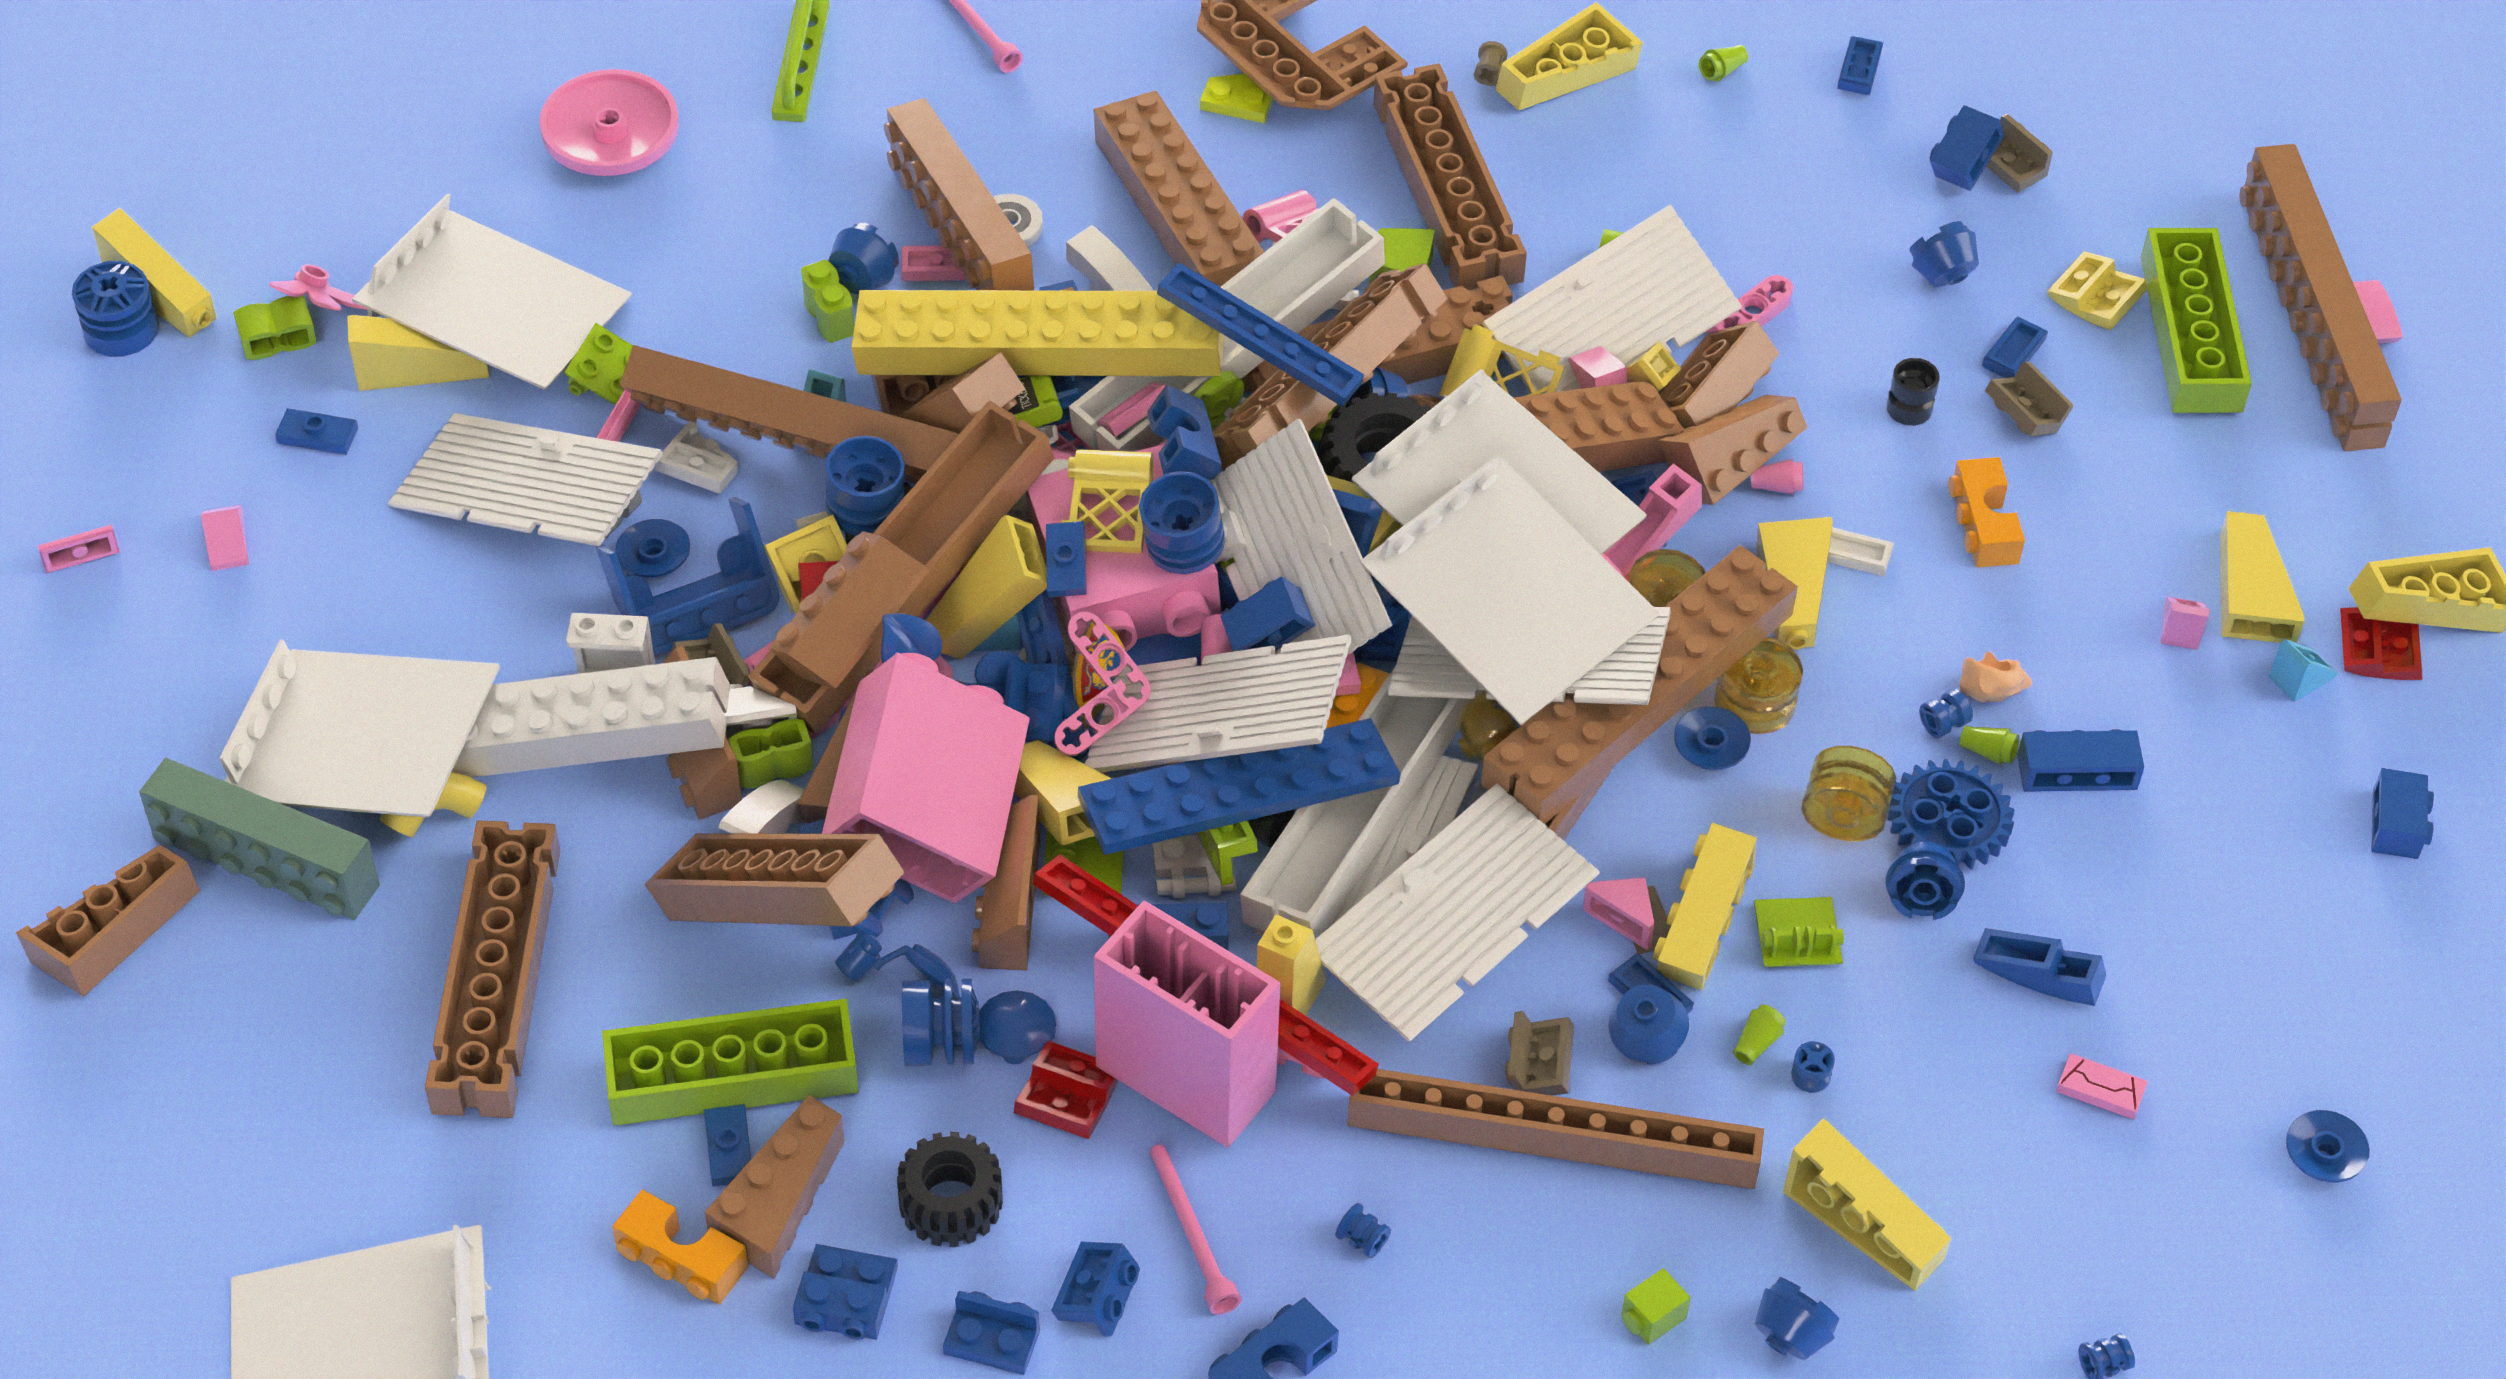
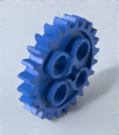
(1952, 810)

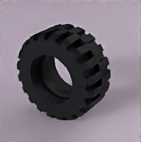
(1364, 428)

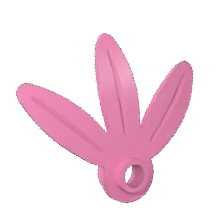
(314, 283)

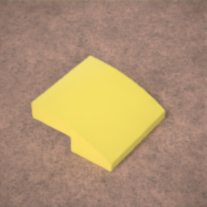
(2096, 290)

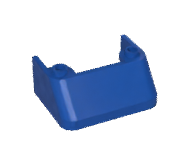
(731, 597)

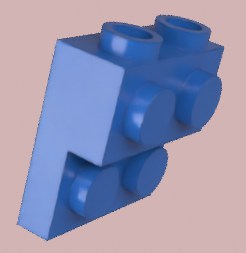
(844, 1292)

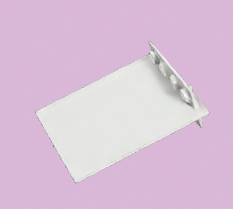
(489, 295)
(1469, 432)
(1509, 589)
(355, 730)
(367, 1313)

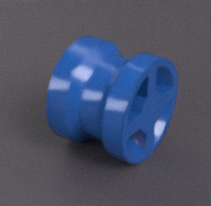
(1812, 1056)

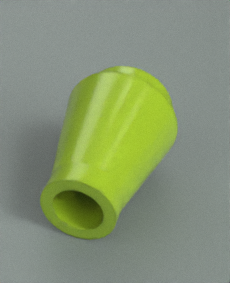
(1720, 62)
(1992, 743)
(1760, 1031)

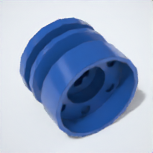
(115, 308)
(863, 483)
(1182, 522)
(938, 1022)

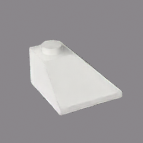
(754, 710)

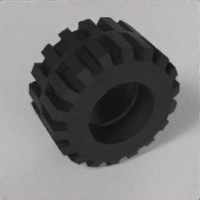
(949, 1217)

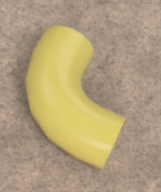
(459, 795)

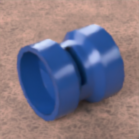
(1943, 714)

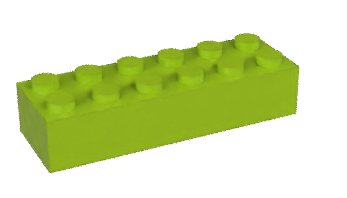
(2195, 320)
(729, 1061)

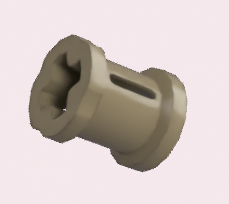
(1491, 56)

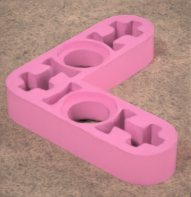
(1759, 297)
(1111, 695)

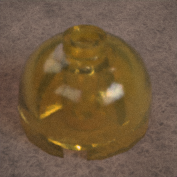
(1483, 727)

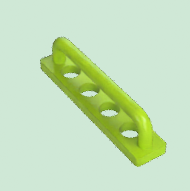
(785, 104)

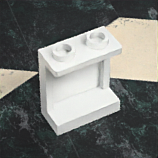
(609, 641)

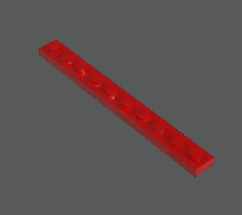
(1296, 1032)

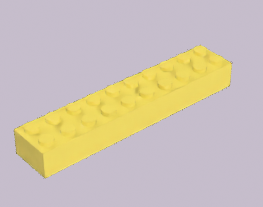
(1033, 331)

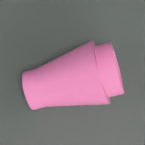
(1779, 477)

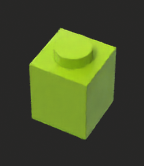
(1655, 1306)

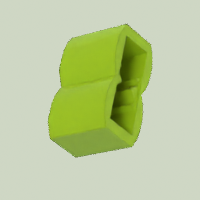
(827, 301)
(274, 327)
(772, 753)

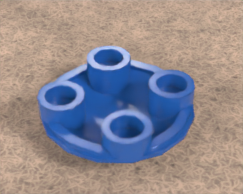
(1016, 1025)

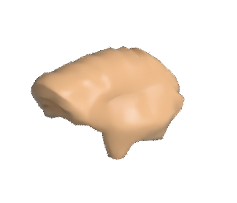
(1992, 679)

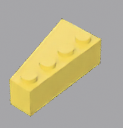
(1569, 58)
(2435, 590)
(1706, 907)
(1864, 1206)

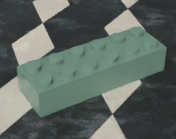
(260, 839)

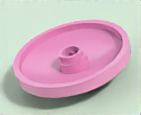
(609, 122)

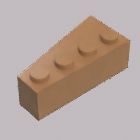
(110, 921)
(778, 1185)

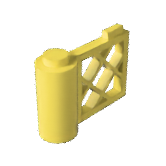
(1480, 351)
(1111, 477)

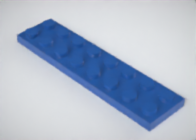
(1236, 788)

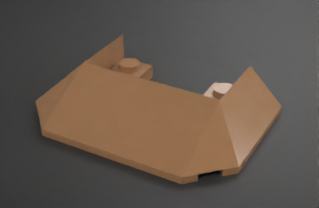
(1284, 67)

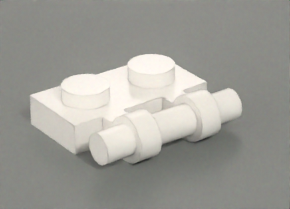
(1185, 858)

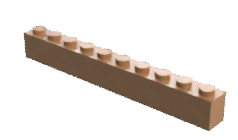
(1559, 1128)

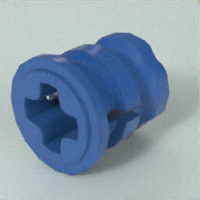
(1363, 1230)
(2106, 1356)

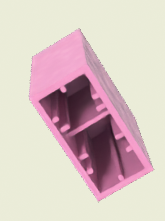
(1124, 588)
(929, 773)
(1186, 1023)

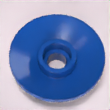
(653, 548)
(1713, 727)
(2329, 1133)

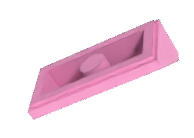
(78, 548)

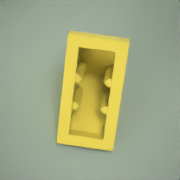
(1655, 366)

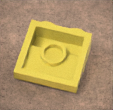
(813, 543)

